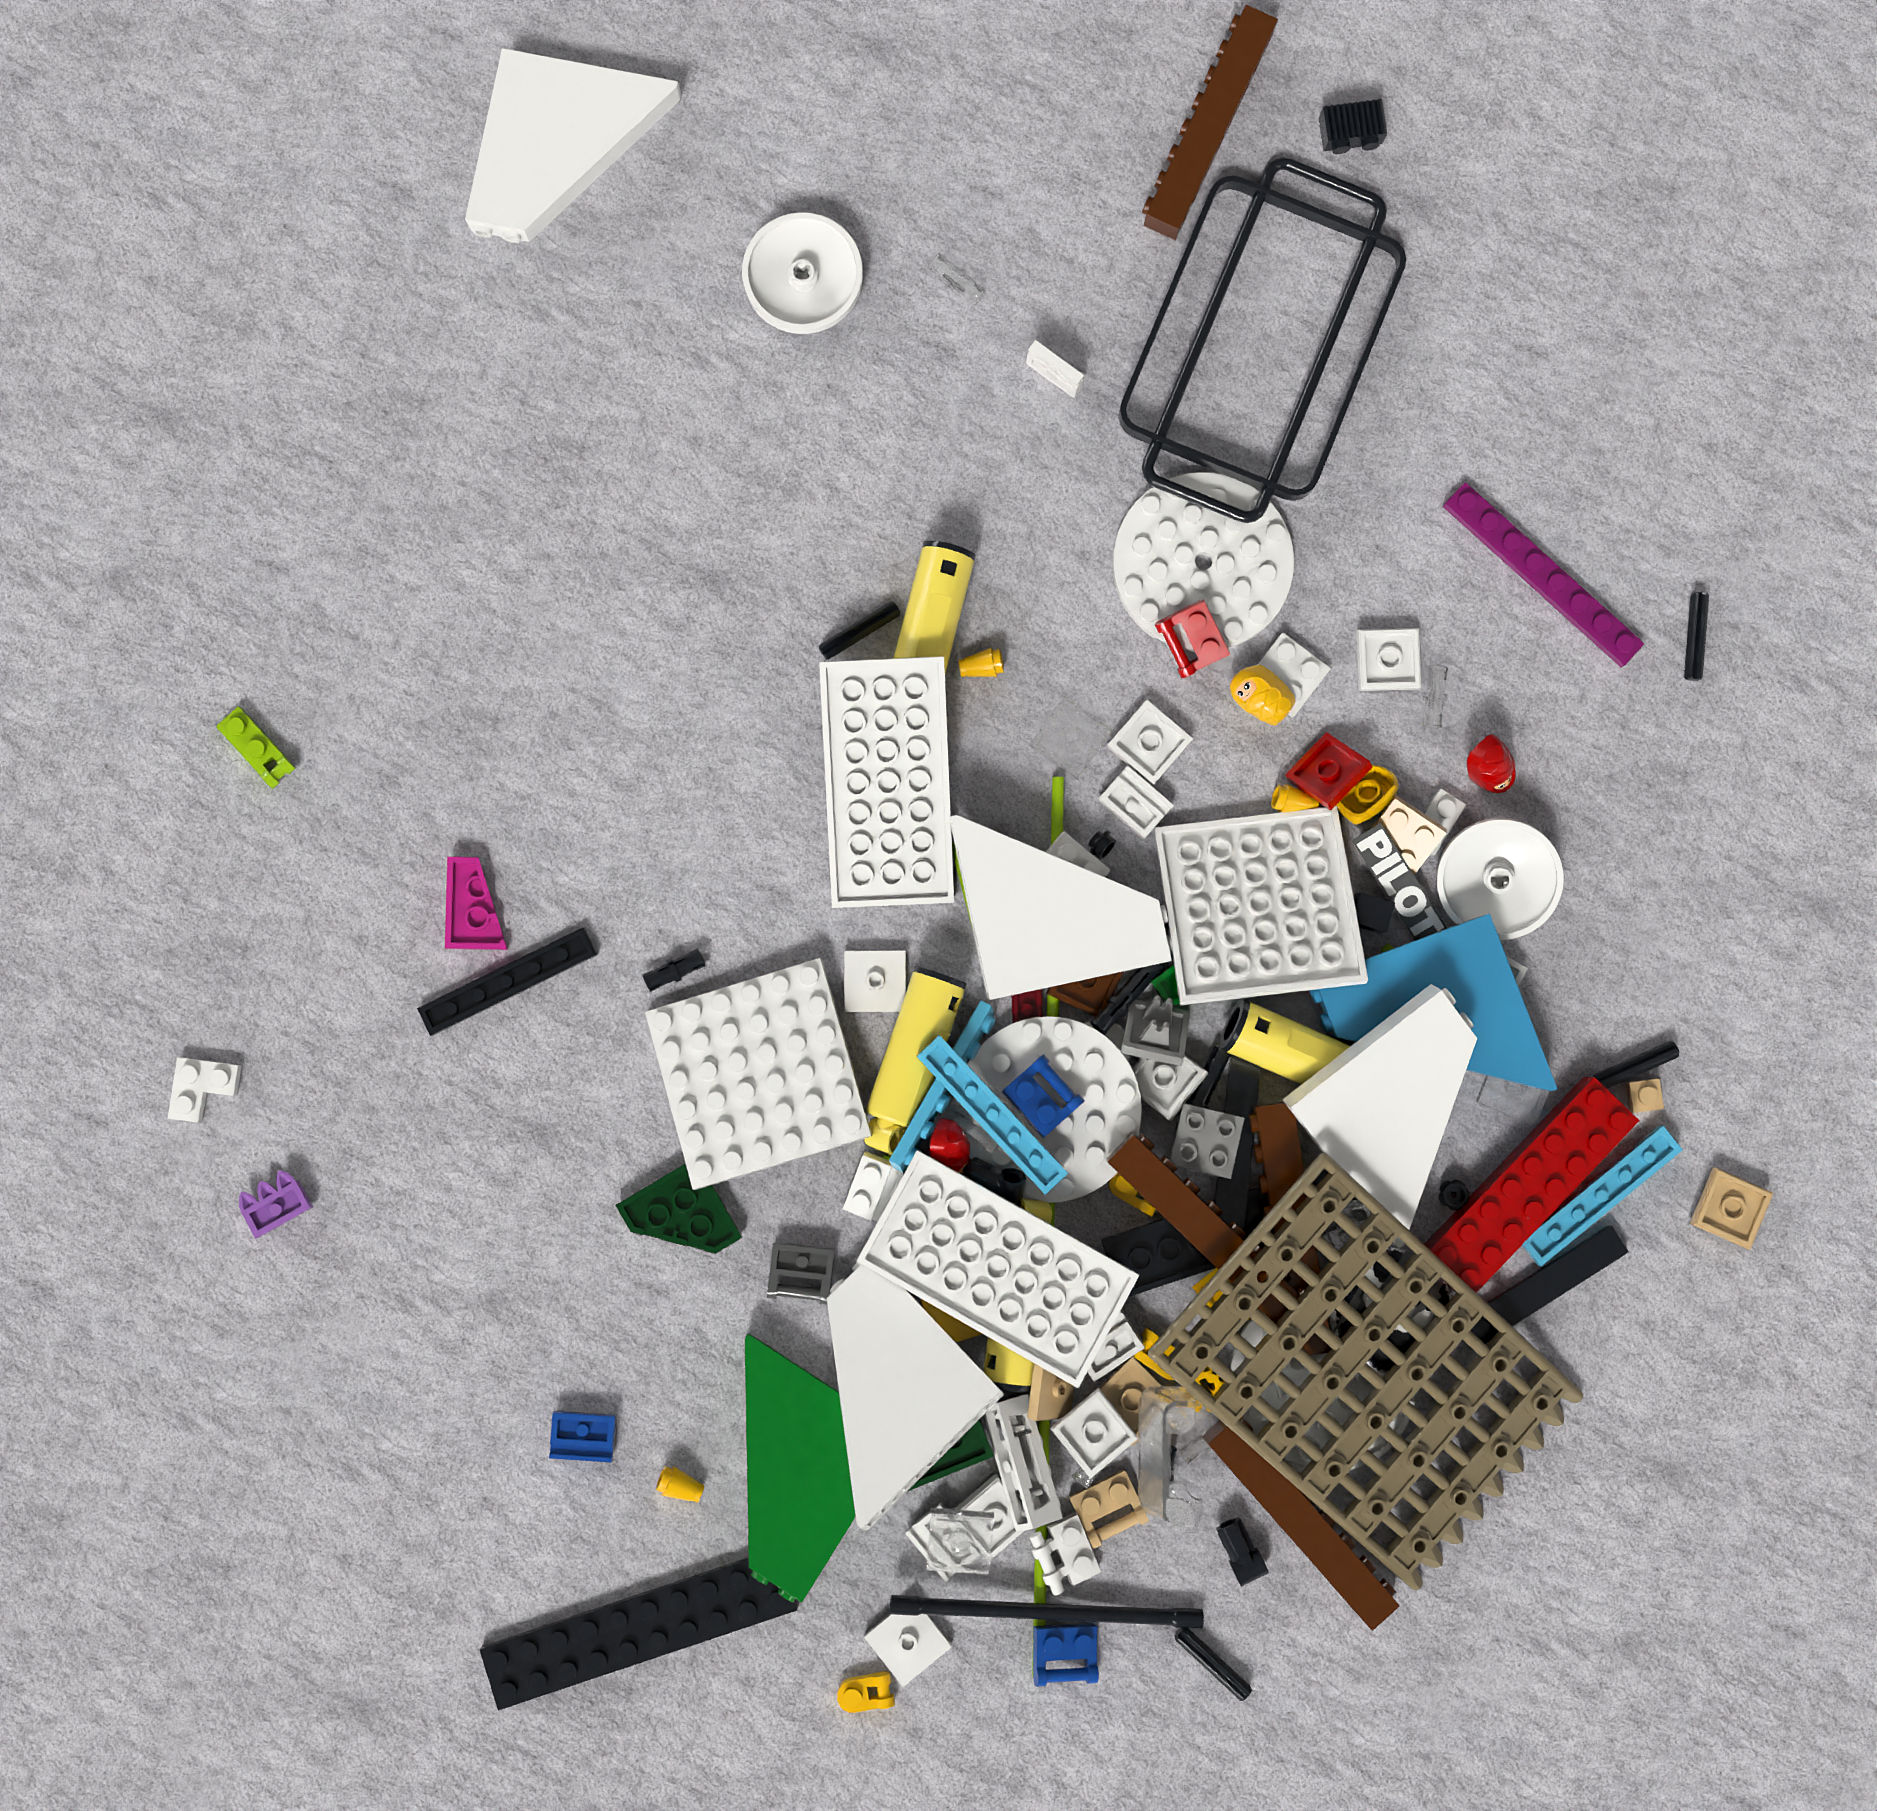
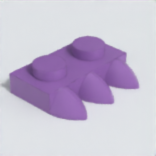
(274, 1206)

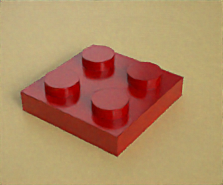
(1328, 771)

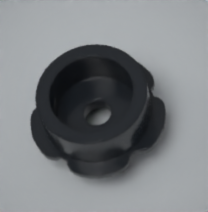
(1101, 844)
(1459, 1200)

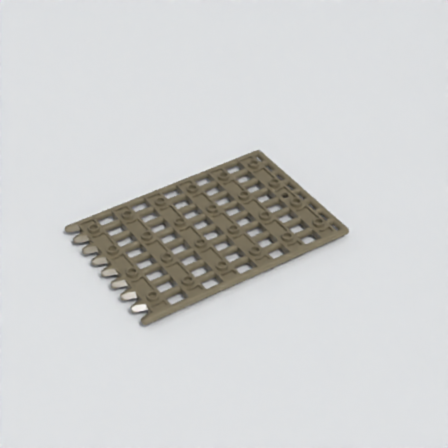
(1328, 1379)

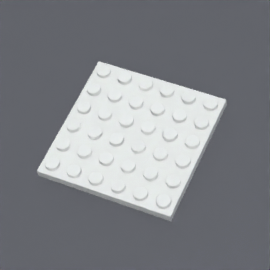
(1259, 905)
(758, 1074)

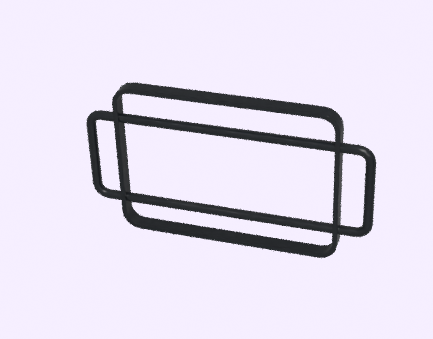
(1262, 193)

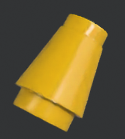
(982, 664)
(1289, 799)
(679, 1485)

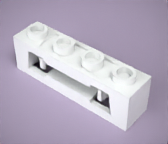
(1022, 1464)

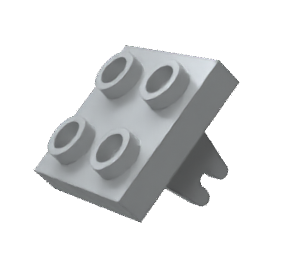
(1156, 1031)
(1207, 1141)

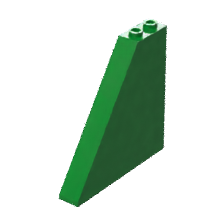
(794, 1471)

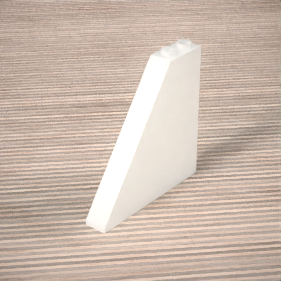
(553, 135)
(1049, 919)
(1390, 1099)
(900, 1389)

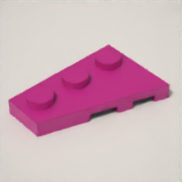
(469, 908)

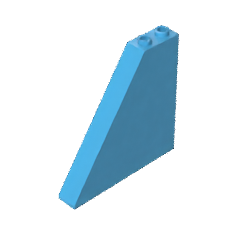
(1476, 973)

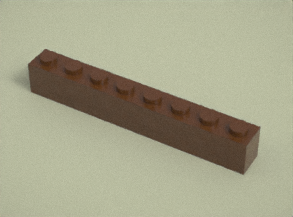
(1210, 122)
(1282, 1166)
(1187, 1211)
(1306, 1527)

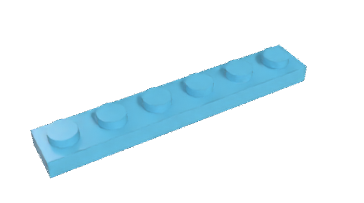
(937, 1096)
(992, 1114)
(1601, 1194)

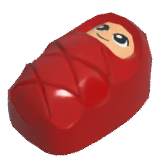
(1491, 765)
(950, 1145)

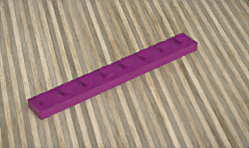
(1543, 575)

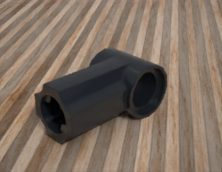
(1005, 1182)
(1244, 1558)

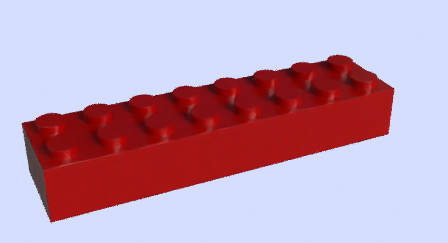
(1532, 1182)

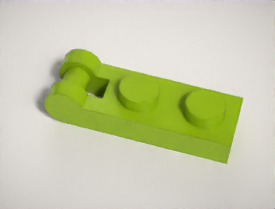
(255, 746)

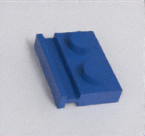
(582, 1436)

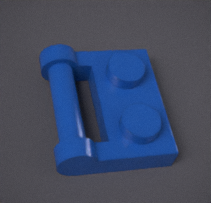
(1035, 1103)
(1065, 1643)

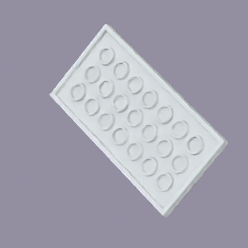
(887, 781)
(998, 1268)

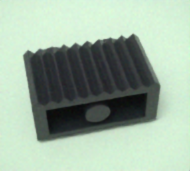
(1352, 126)

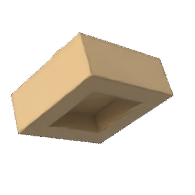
(1644, 1095)

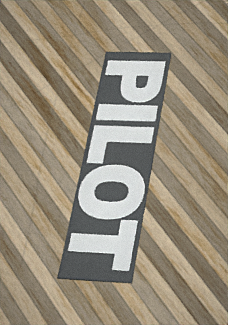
(1398, 882)

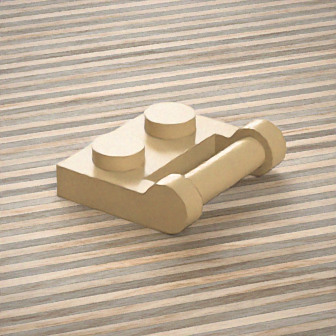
(1104, 1498)

